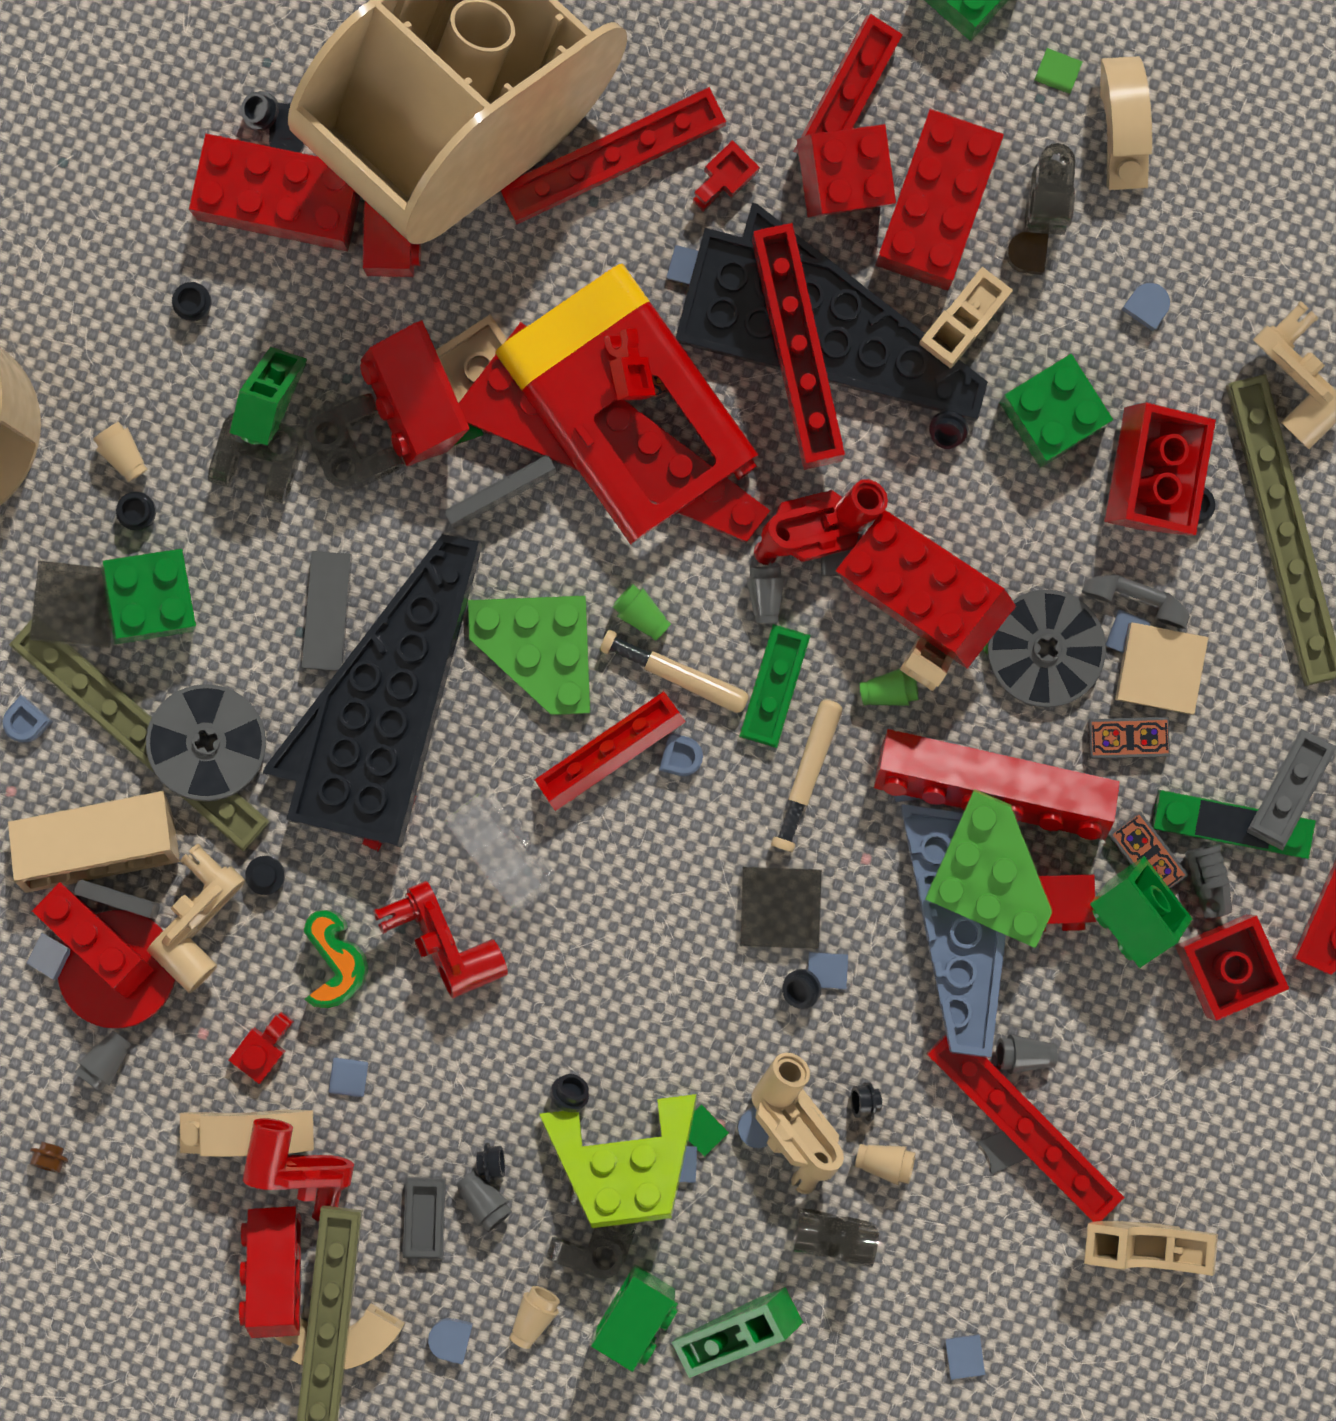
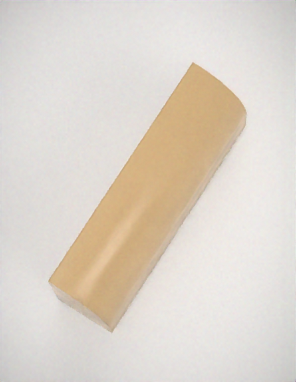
(93, 842)

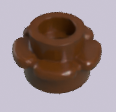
(48, 1157)

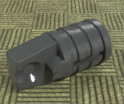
(1210, 880)

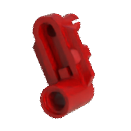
(821, 523)
(458, 971)
(273, 1169)

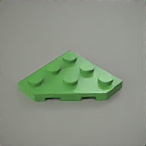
(538, 646)
(991, 873)

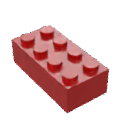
(273, 193)
(939, 199)
(926, 588)

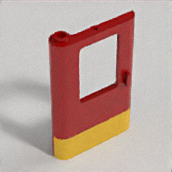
(569, 380)

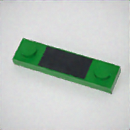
(1223, 823)

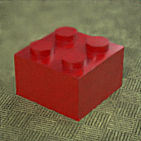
(846, 170)
(1232, 967)

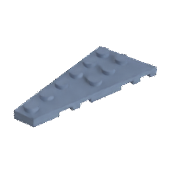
(962, 952)

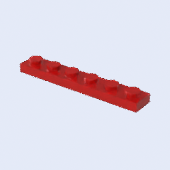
(613, 155)
(1029, 1130)

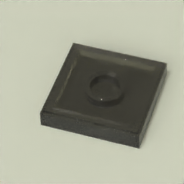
(70, 605)
(780, 907)

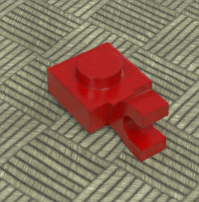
(728, 172)
(629, 371)
(260, 1050)

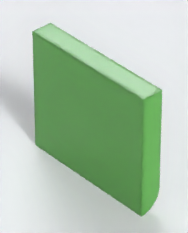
(1058, 70)

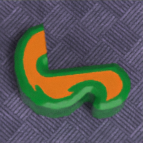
(342, 956)

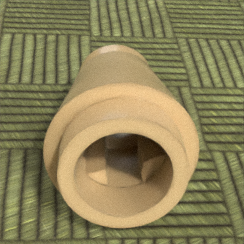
(120, 451)
(886, 1162)
(534, 1315)

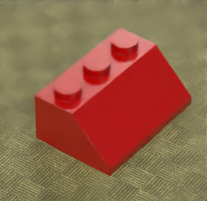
(414, 394)
(1160, 469)

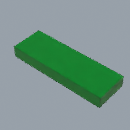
(774, 686)

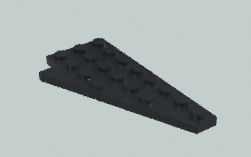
(859, 334)
(371, 726)

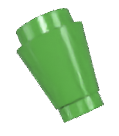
(641, 612)
(890, 690)

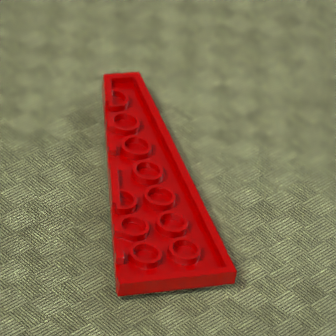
(649, 453)

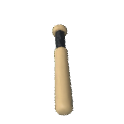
(679, 674)
(809, 769)

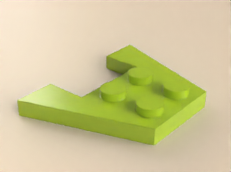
(625, 1178)

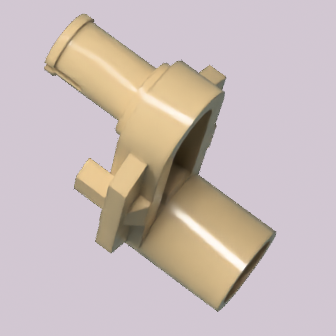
(1318, 410)
(175, 946)
(796, 1123)

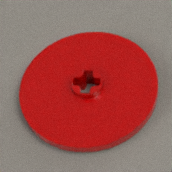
(96, 1000)

